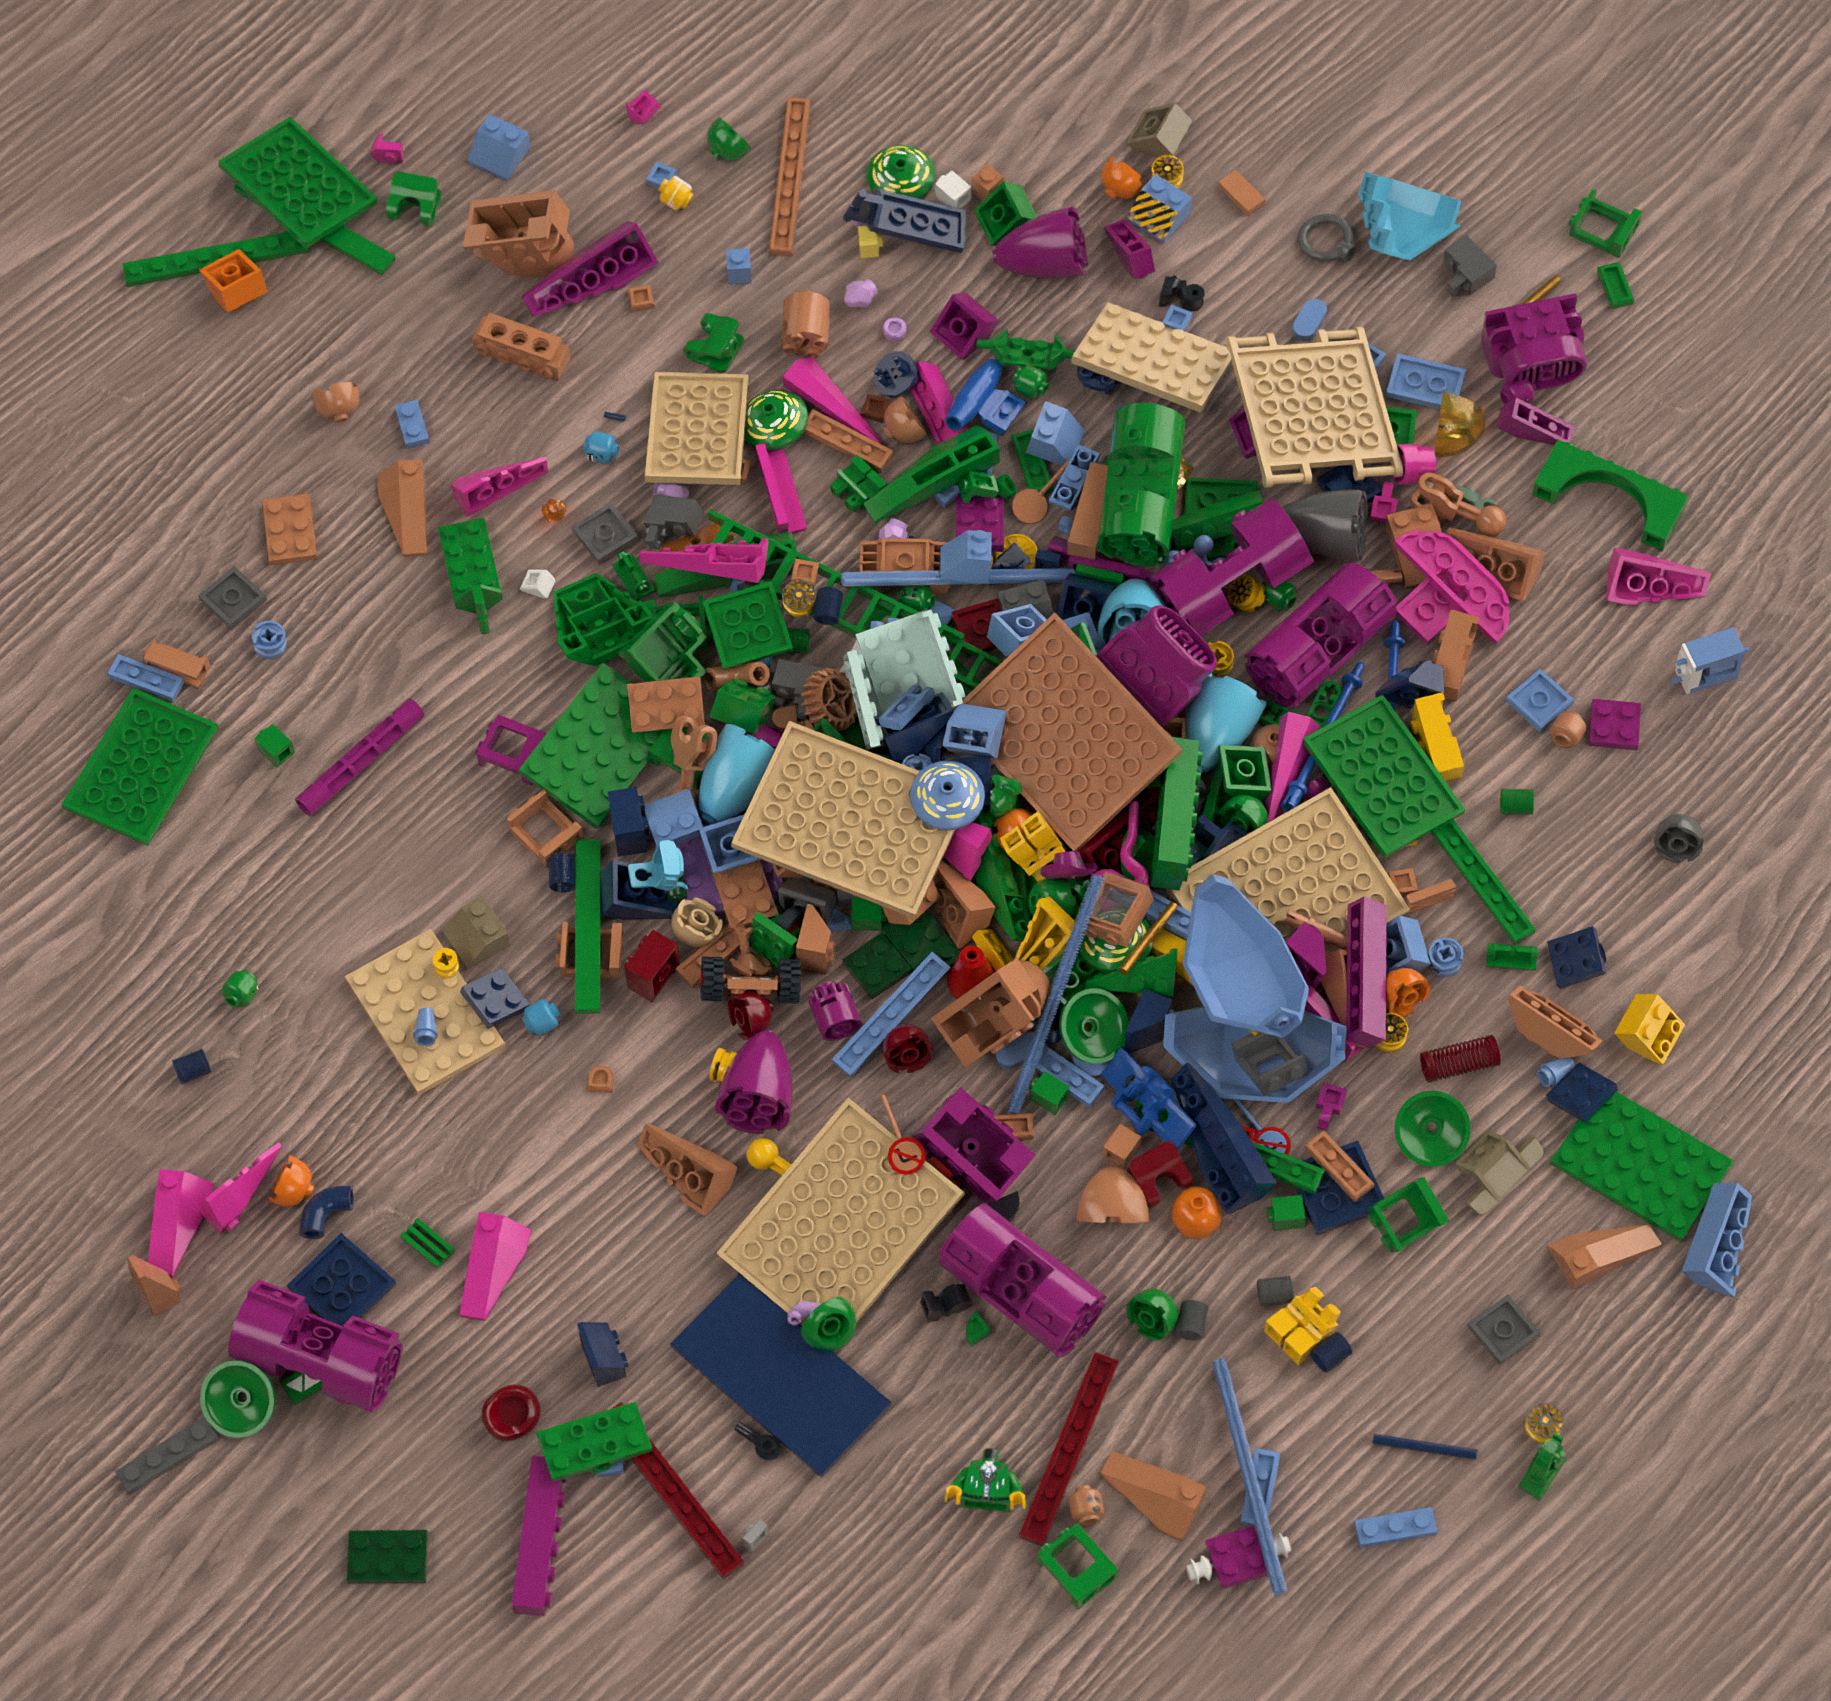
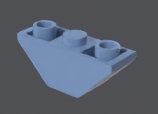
(1072, 480)

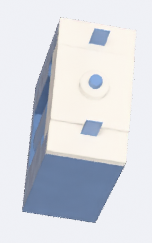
(1709, 661)

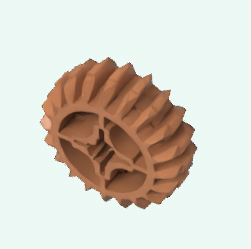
(829, 697)

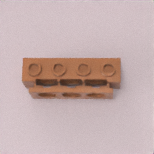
(521, 346)

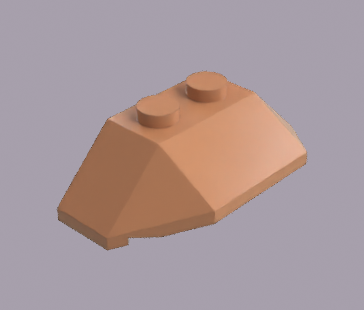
(1551, 1025)

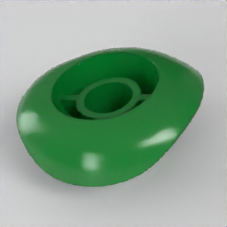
(830, 1325)

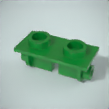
(632, 576)
(1511, 956)

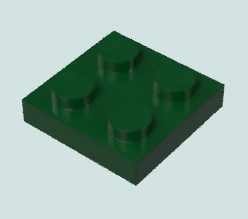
(877, 966)

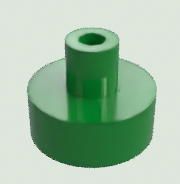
(1005, 486)

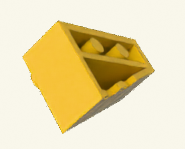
(1435, 736)
(1046, 934)

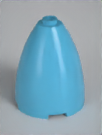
(1125, 605)
(1221, 716)
(732, 774)

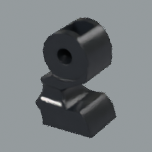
(1190, 296)
(950, 1300)

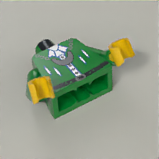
(987, 1485)

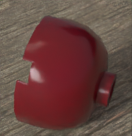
(750, 1012)
(907, 1048)

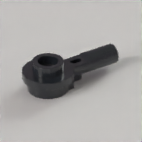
(766, 1447)

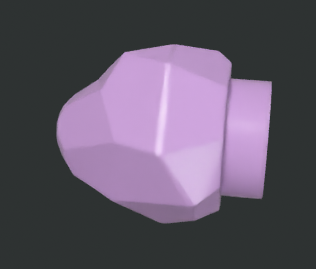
(860, 293)
(671, 490)
(894, 529)

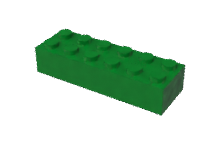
(1176, 817)

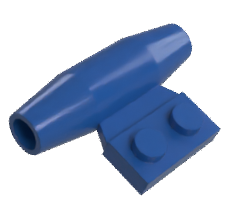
(980, 398)

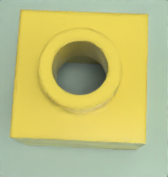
(869, 242)

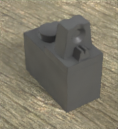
(1470, 266)
(671, 517)
(789, 681)

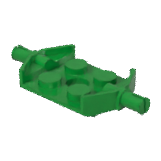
(1026, 352)

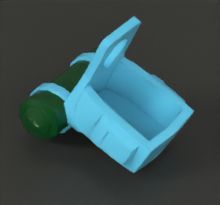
(666, 872)

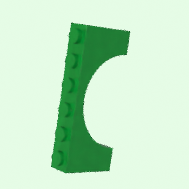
(1573, 466)

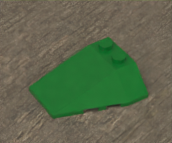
(596, 619)

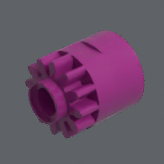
(834, 1011)

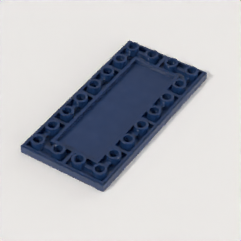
(779, 1380)

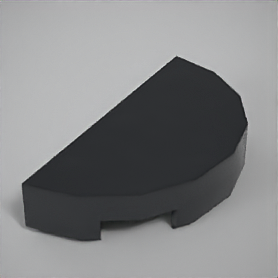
(1007, 1206)

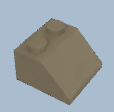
(1160, 130)
(476, 933)

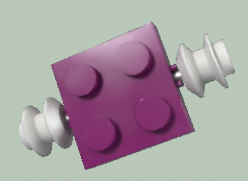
(1235, 1558)

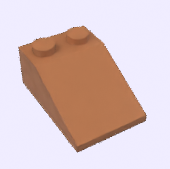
(1406, 521)

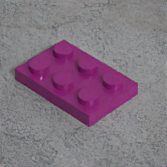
(983, 515)

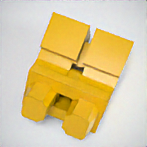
(1035, 846)
(1302, 1324)

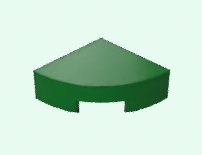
(976, 1329)

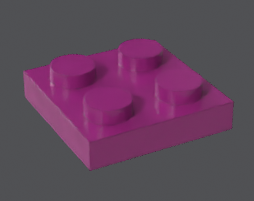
(1614, 724)

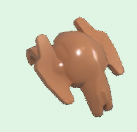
(748, 963)

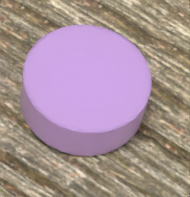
(894, 329)

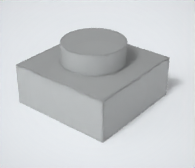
(755, 1535)

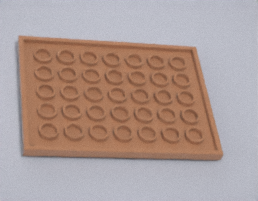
(1072, 732)

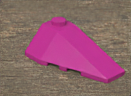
(490, 485)

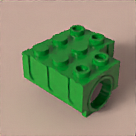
(665, 646)

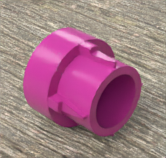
(1415, 462)

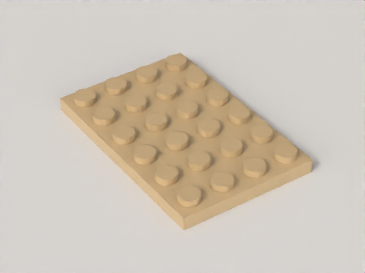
(1153, 357)
(697, 428)
(395, 990)

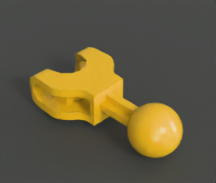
(764, 1154)

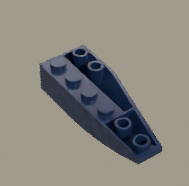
(1221, 1144)

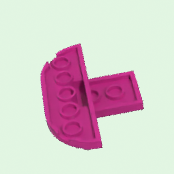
(1451, 583)

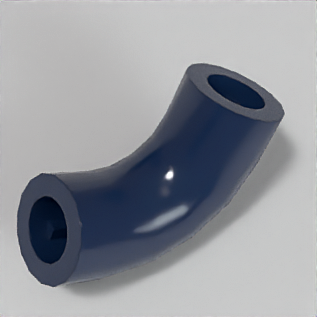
(321, 1206)

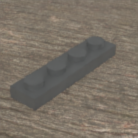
(166, 1455)

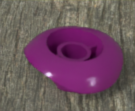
(1067, 866)

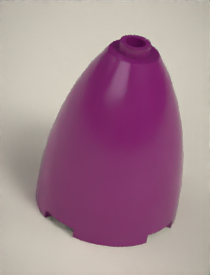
(1045, 247)
(757, 1086)

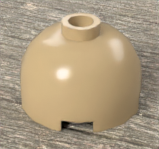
(695, 922)

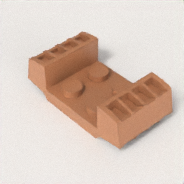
(902, 555)

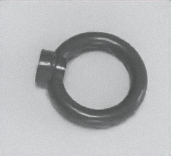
(1344, 249)

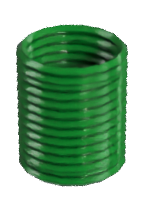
(800, 640)
(1517, 801)

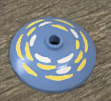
(947, 808)

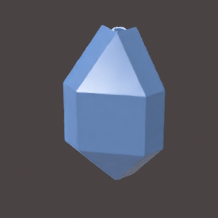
(1241, 963)
(1209, 1050)

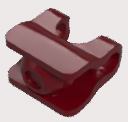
(1158, 1163)

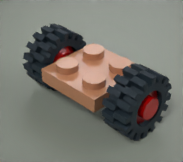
(786, 982)

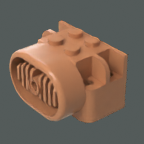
(520, 233)
(994, 1011)

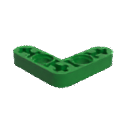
(1319, 702)

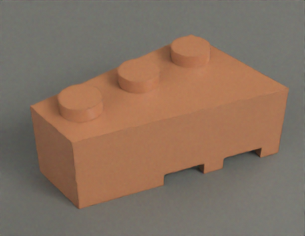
(1455, 650)

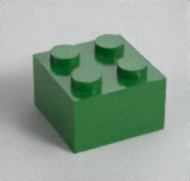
(743, 705)

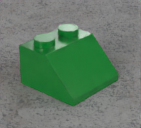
(1004, 211)
(1245, 771)

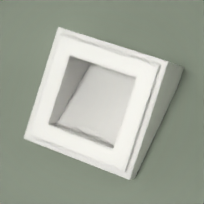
(538, 583)

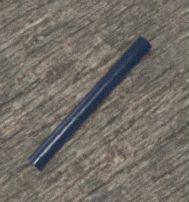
(1424, 1446)

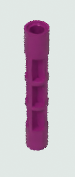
(359, 757)

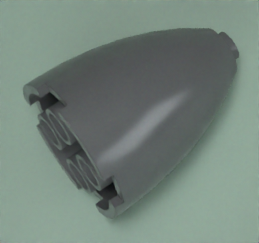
(1332, 523)

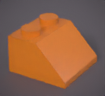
(234, 280)

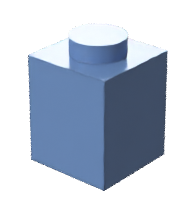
(738, 266)

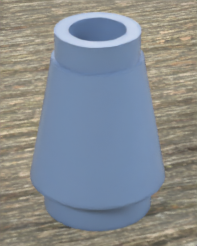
(425, 1028)
(1553, 1072)

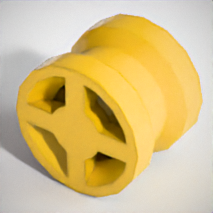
(445, 969)

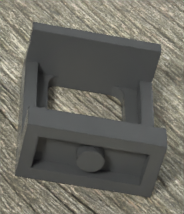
(1257, 1049)

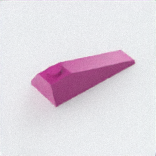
(1645, 578)
(229, 1200)
(175, 1217)
(494, 1255)

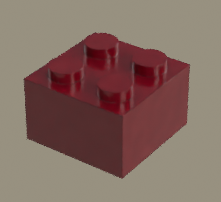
(651, 965)

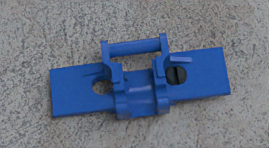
(1155, 1095)

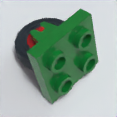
(777, 936)

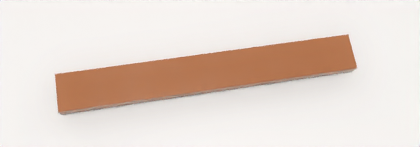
(789, 177)

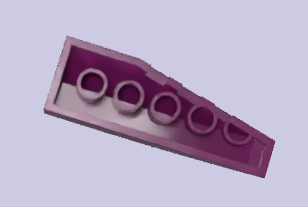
(596, 269)

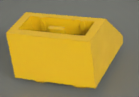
(1649, 1027)

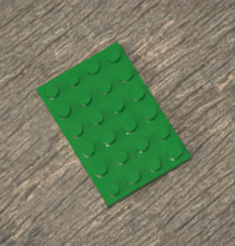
(298, 182)
(591, 749)
(140, 766)
(1383, 776)
(1643, 1164)

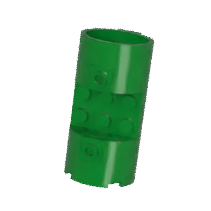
(1141, 483)

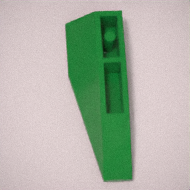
(935, 471)
(1212, 522)
(680, 581)
(1003, 883)

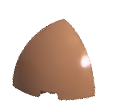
(1112, 1197)

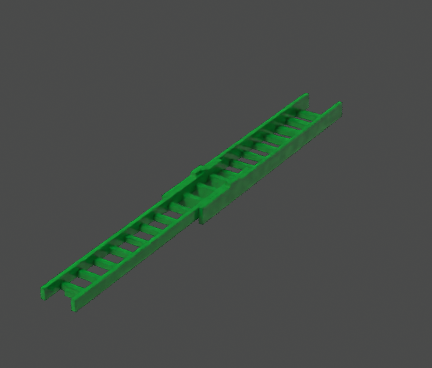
(878, 600)

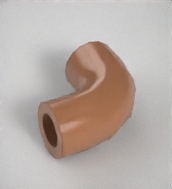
(754, 673)

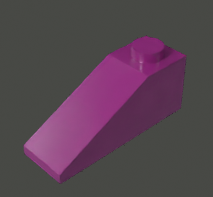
(1131, 249)
(1532, 423)

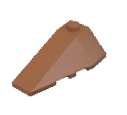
(1595, 1253)
(1159, 1494)

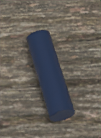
(614, 416)

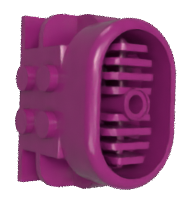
(1535, 342)
(1160, 662)
(974, 1146)

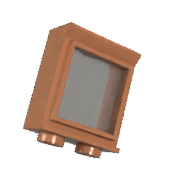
(1118, 910)

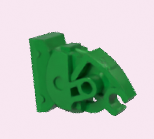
(1544, 1467)

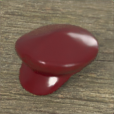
(511, 1412)

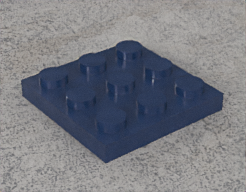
(1331, 1204)
(341, 1282)

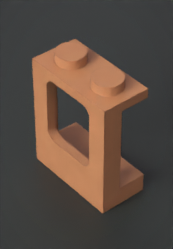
(560, 843)
(611, 951)

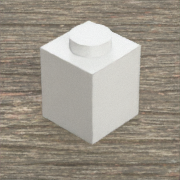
(953, 190)

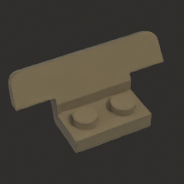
(1496, 1167)

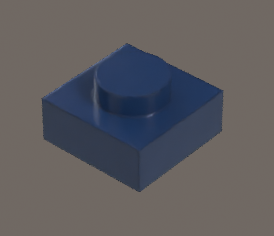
(1047, 559)

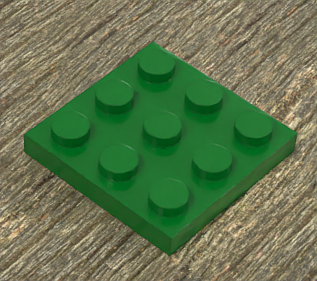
(747, 625)

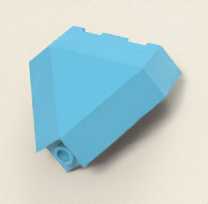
(1404, 216)

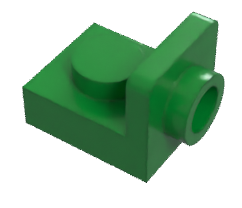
(978, 484)

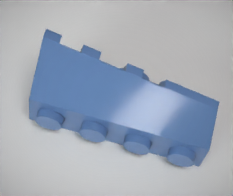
(1719, 1239)

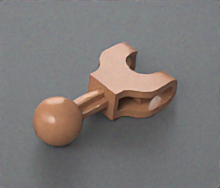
(1447, 503)
(690, 751)

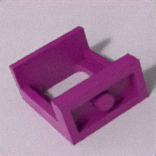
(494, 729)

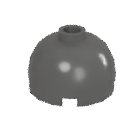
(1679, 838)

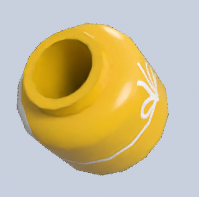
(675, 193)

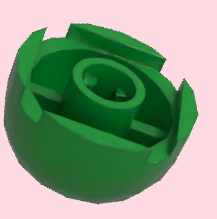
(725, 141)
(1245, 812)
(1058, 890)
(1153, 1313)

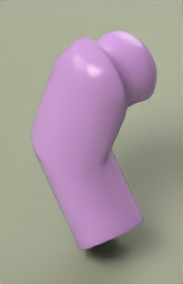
(801, 1312)

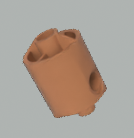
(805, 324)

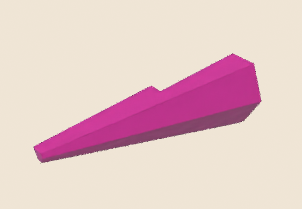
(815, 386)
(717, 559)
(1289, 759)
(967, 848)

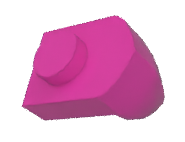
(642, 108)
(386, 151)

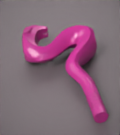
(1139, 872)

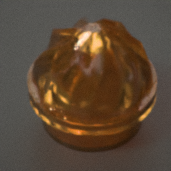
(554, 510)

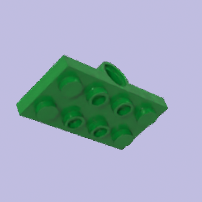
(594, 1442)

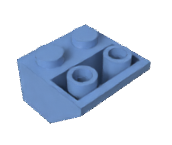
(975, 731)

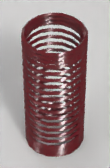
(1429, 1065)

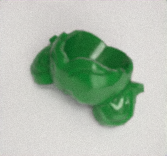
(1004, 795)

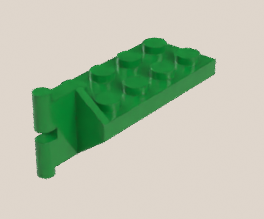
(471, 568)

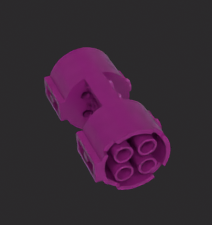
(1266, 543)
(1321, 635)
(1021, 1280)
(282, 1335)

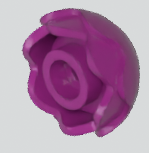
(1315, 788)

